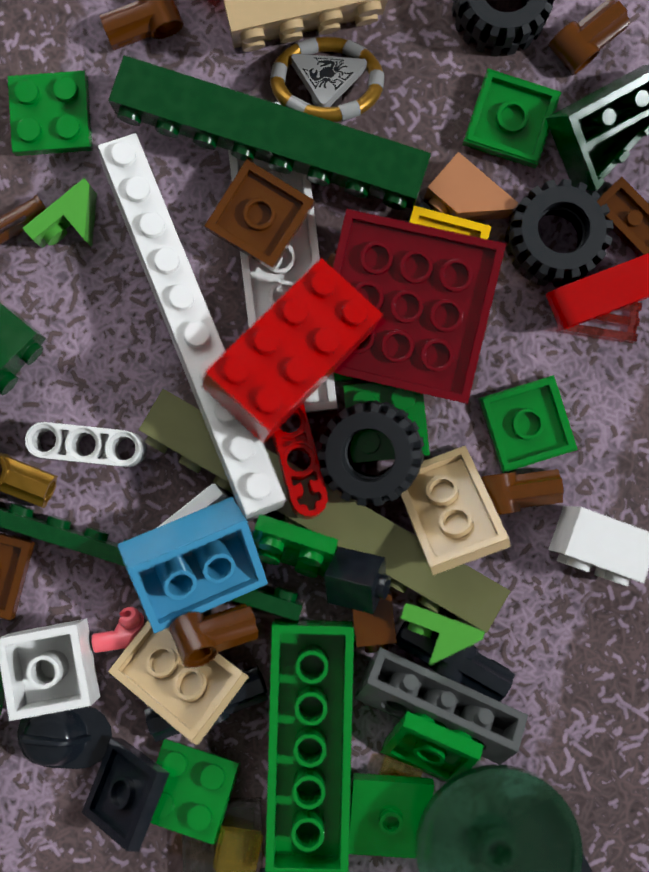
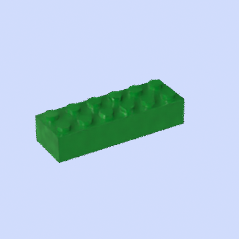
(309, 746)

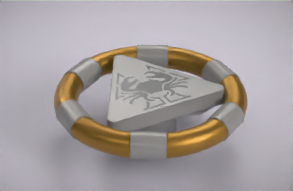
(328, 77)

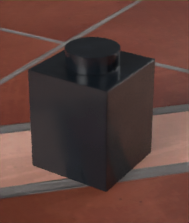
(357, 580)

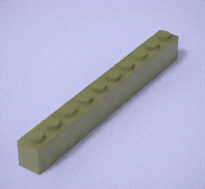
(459, 590)

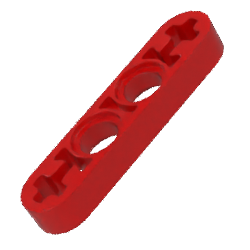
(303, 441)

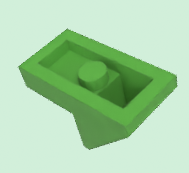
(72, 208)
(452, 633)

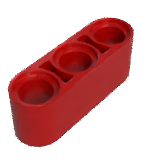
(600, 293)

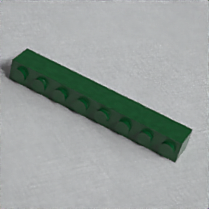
(268, 133)

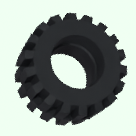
(500, 29)
(581, 211)
(342, 470)

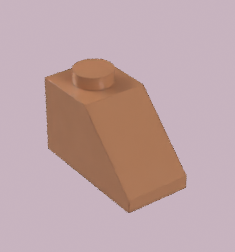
(468, 193)

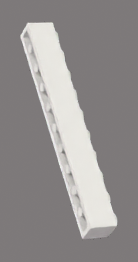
(187, 321)

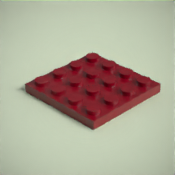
(432, 300)

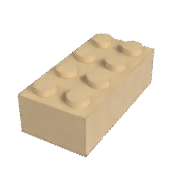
(265, 20)

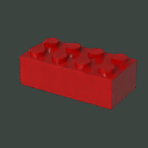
(291, 350)

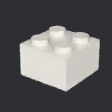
(596, 540)
(48, 669)

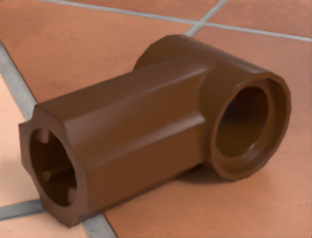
(140, 21)
(581, 41)
(513, 491)
(202, 637)

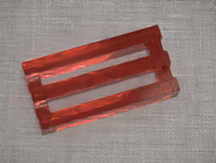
(631, 321)

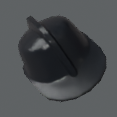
(65, 738)

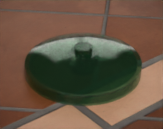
(498, 823)

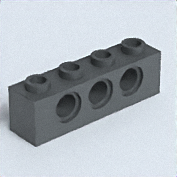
(403, 686)

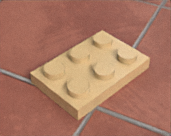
(453, 512)
(181, 695)

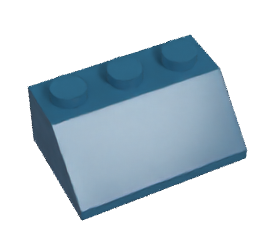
(193, 563)

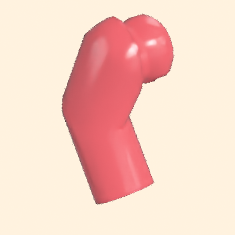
(125, 631)

